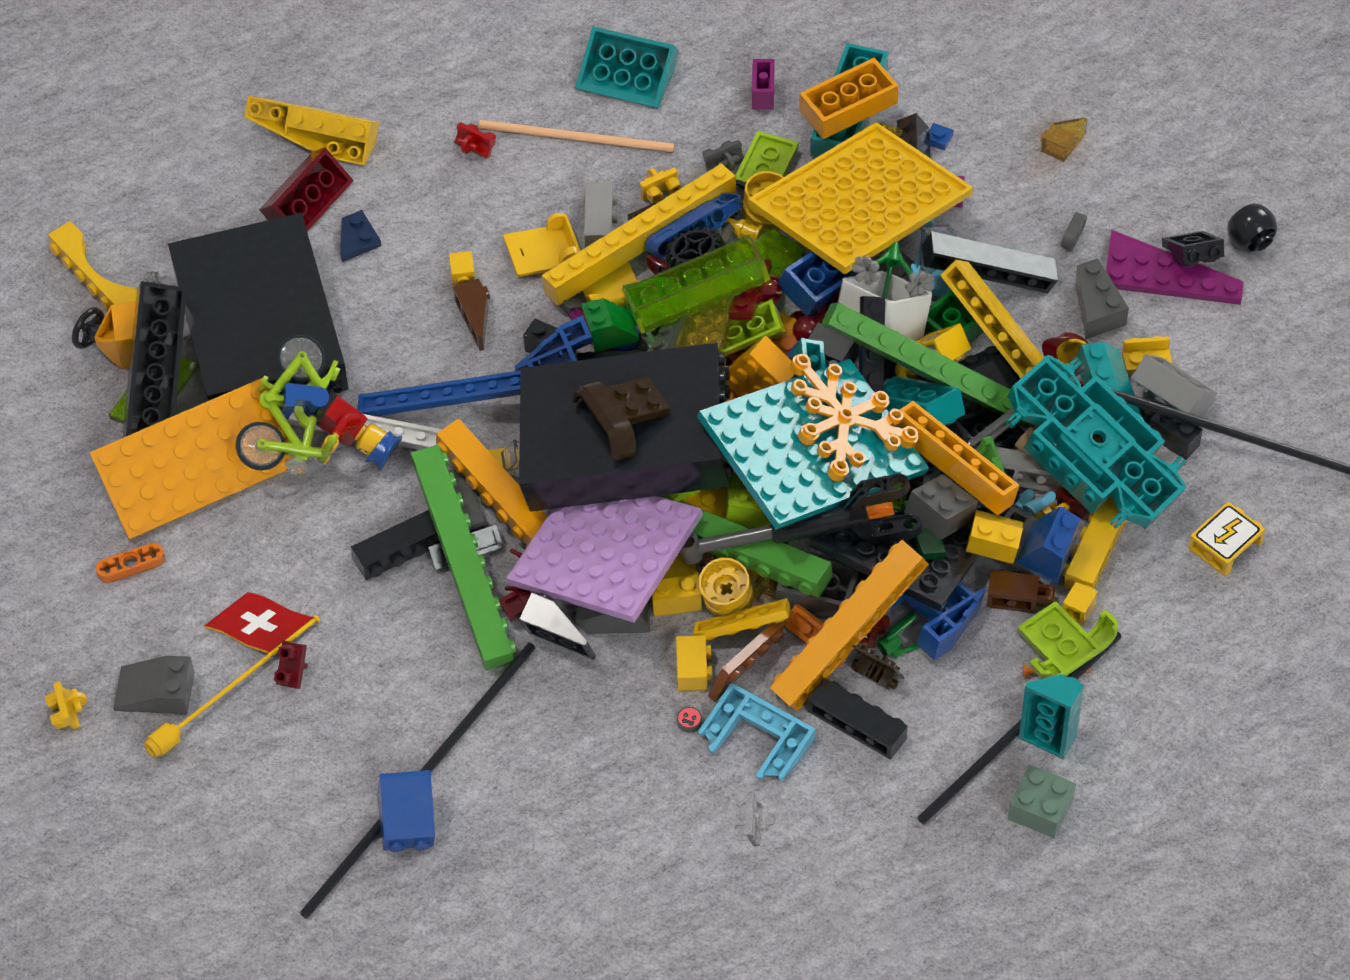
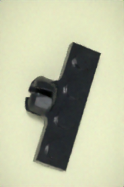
(870, 363)

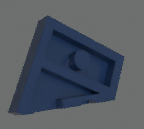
(357, 236)

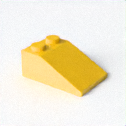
(677, 590)

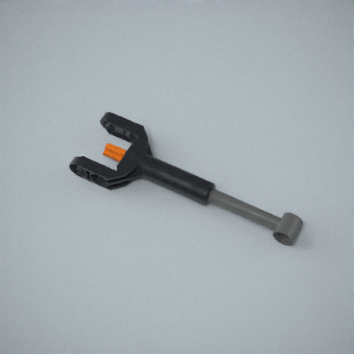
(854, 516)

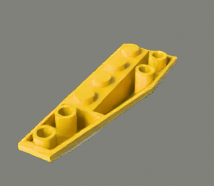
(343, 135)

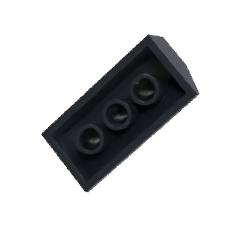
(991, 365)

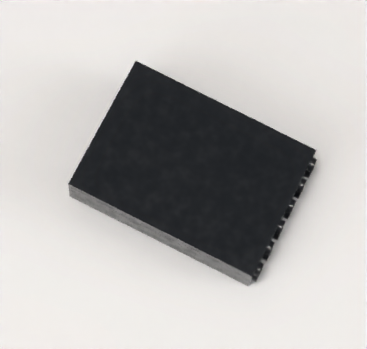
(248, 296)
(567, 451)

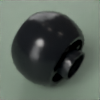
(1252, 228)

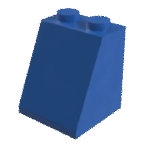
(1050, 544)
(406, 810)

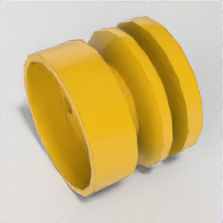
(754, 185)
(723, 577)

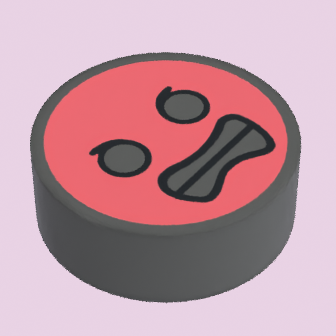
(689, 719)

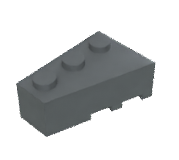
(1099, 300)

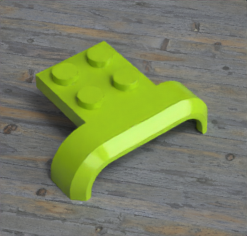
(1063, 641)

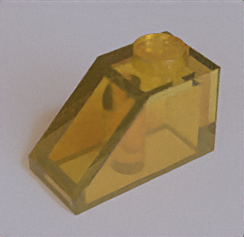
(1063, 138)

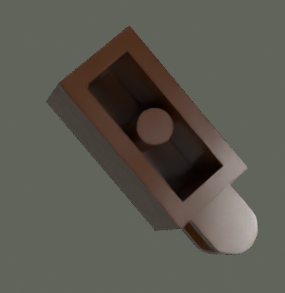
(1018, 591)

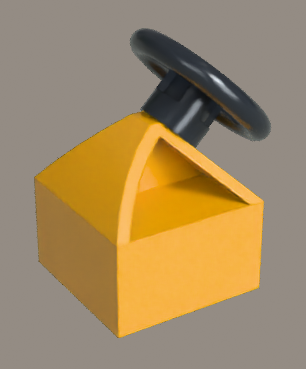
(110, 333)

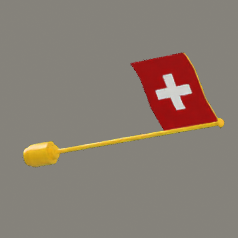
(254, 623)

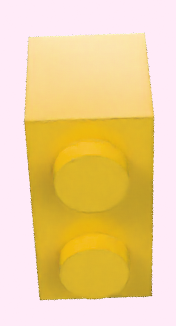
(692, 663)

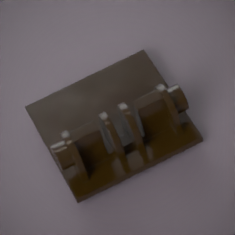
(870, 662)

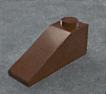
(473, 305)

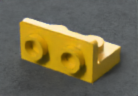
(1136, 348)

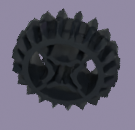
(692, 245)

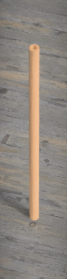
(579, 136)

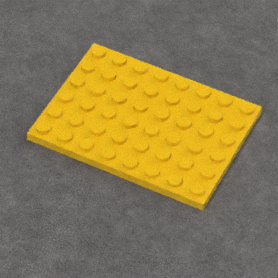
(860, 197)

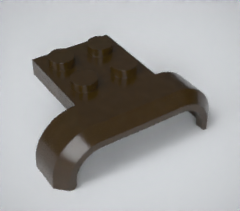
(620, 407)

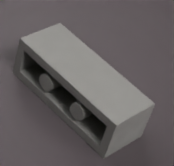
(599, 211)

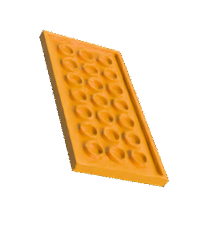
(183, 461)

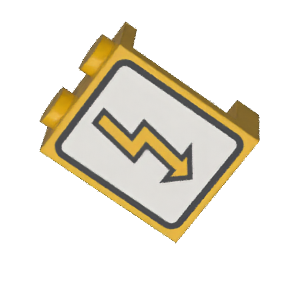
(1225, 537)

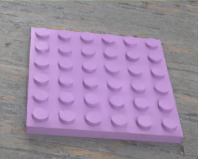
(606, 553)

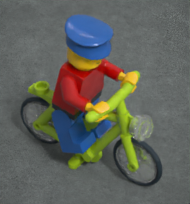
(263, 445)

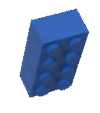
(812, 282)

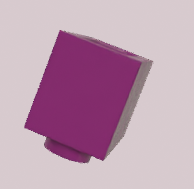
(763, 84)

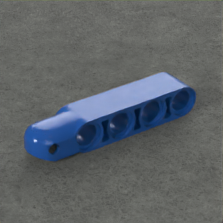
(708, 214)

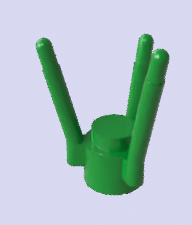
(890, 642)

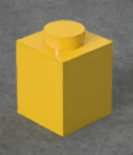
(461, 267)
(1080, 602)

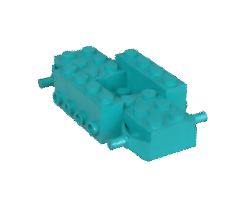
(1091, 470)

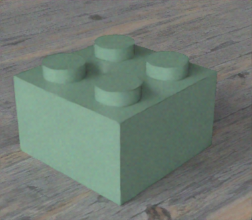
(1041, 801)

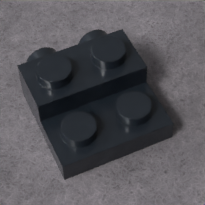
(1194, 247)

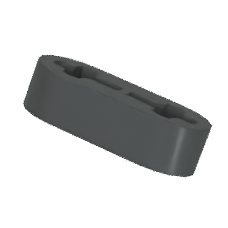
(1073, 231)

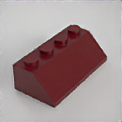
(309, 189)

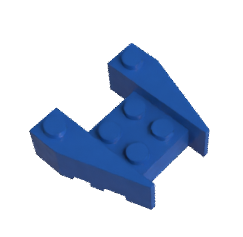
(559, 346)
(946, 626)

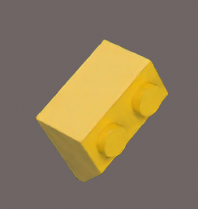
(994, 536)

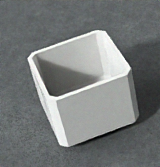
(901, 312)

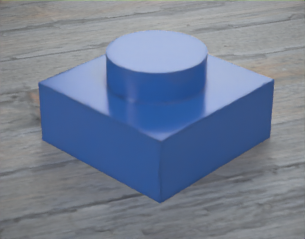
(940, 136)

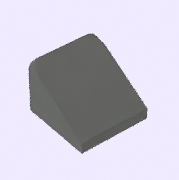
(572, 303)

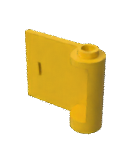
(542, 247)
(611, 286)

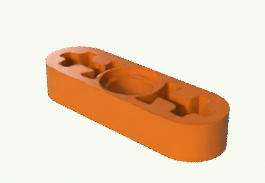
(145, 551)

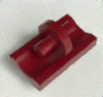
(291, 664)

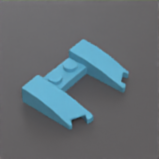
(739, 704)

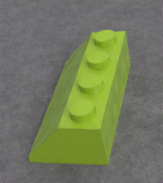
(746, 333)

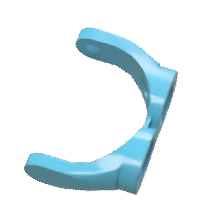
(1035, 506)

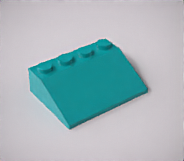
(627, 67)

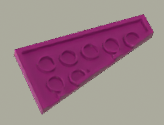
(1152, 270)

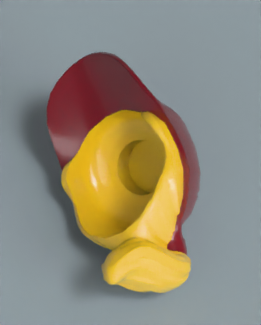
(1063, 347)

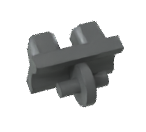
(728, 154)

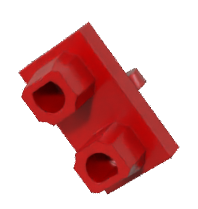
(473, 140)

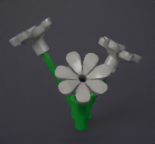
(867, 270)

